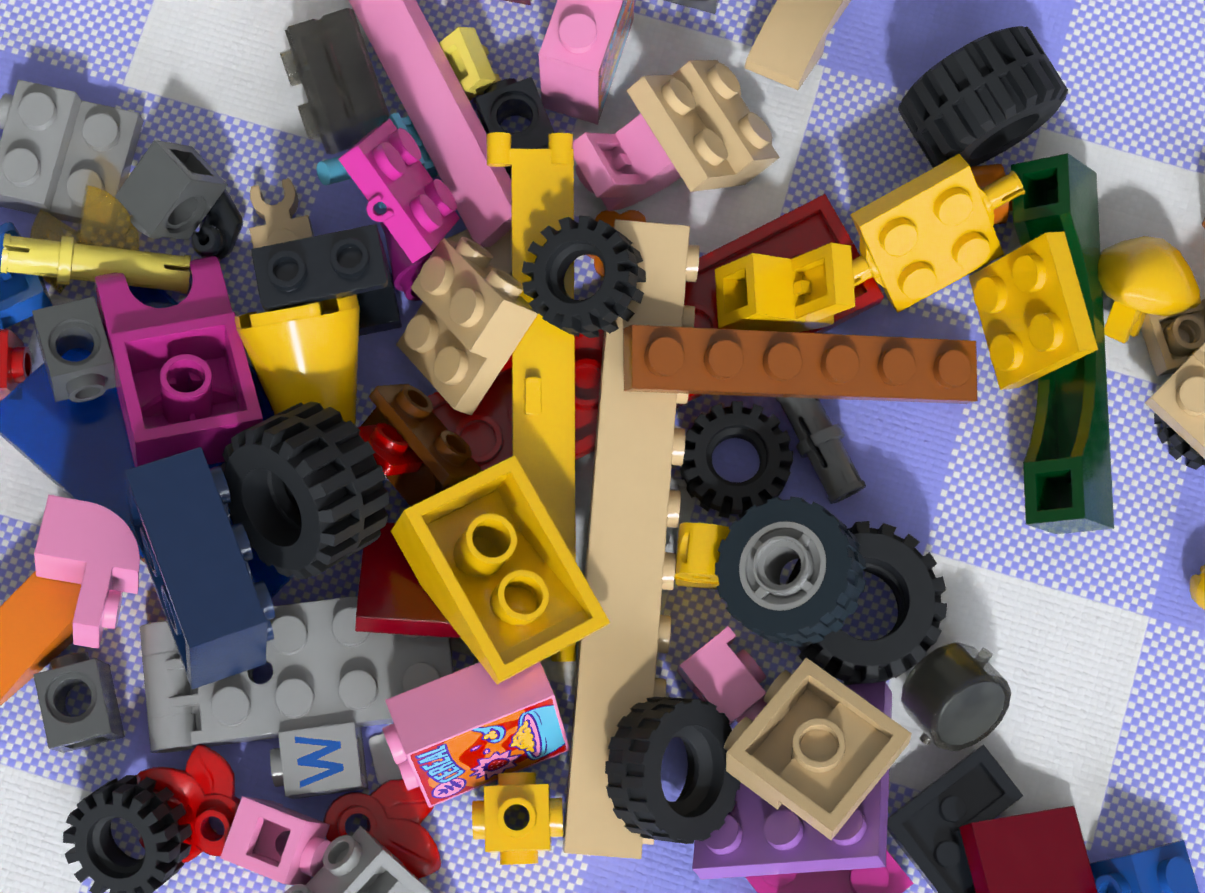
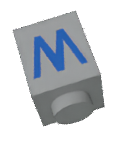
(319, 761)

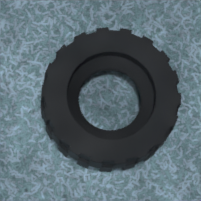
(637, 762)

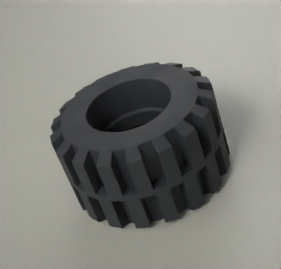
(983, 98)
(305, 489)
(918, 617)

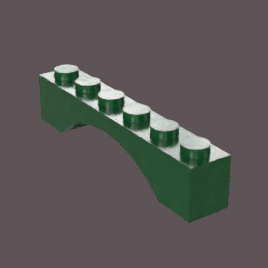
(1070, 438)

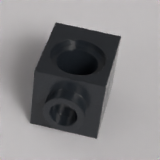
(515, 99)

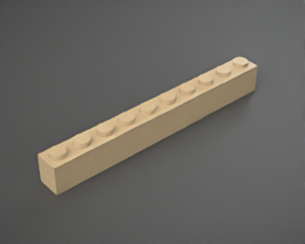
(627, 544)

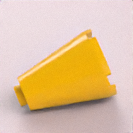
(306, 353)

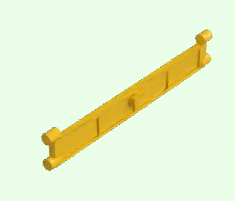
(545, 355)

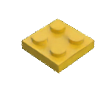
(1033, 311)

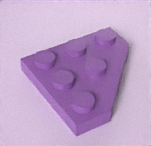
(775, 842)

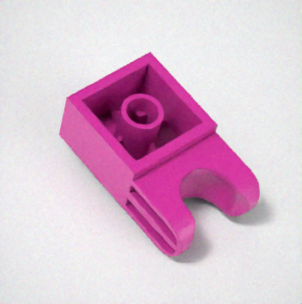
(179, 367)

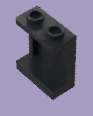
(328, 269)

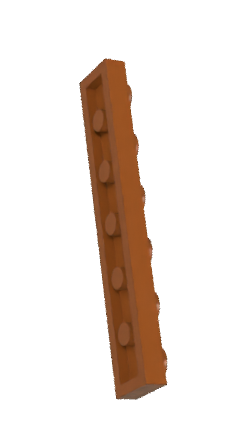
(798, 365)

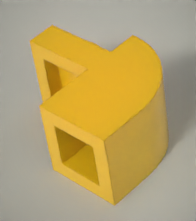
(785, 292)

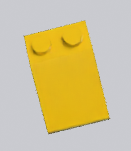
(499, 570)

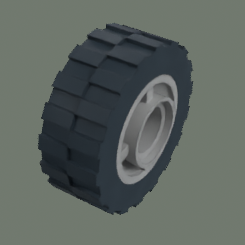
(820, 594)

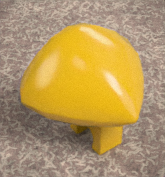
(1142, 279)

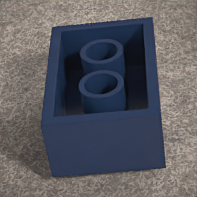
(200, 566)

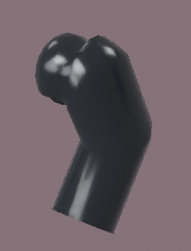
(219, 229)

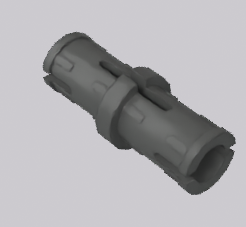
(822, 446)

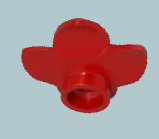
(204, 791)
(392, 820)

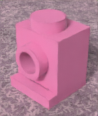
(725, 678)
(276, 841)

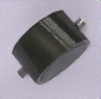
(955, 696)

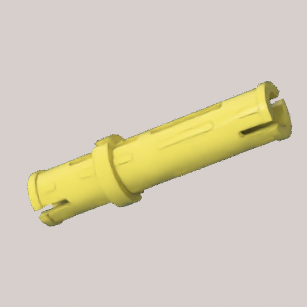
(84, 262)

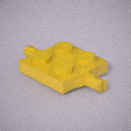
(930, 231)

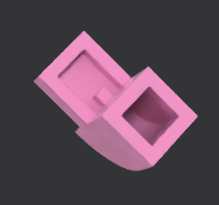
(623, 165)
(89, 548)

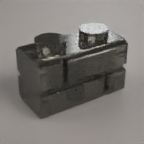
(337, 80)

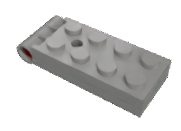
(318, 679)

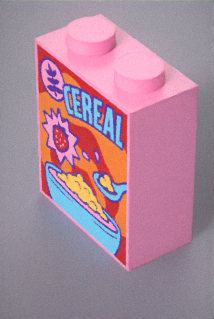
(583, 55)
(470, 730)

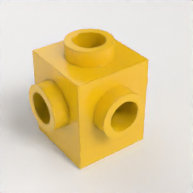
(523, 844)

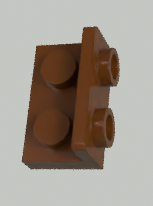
(443, 452)

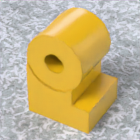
(698, 553)

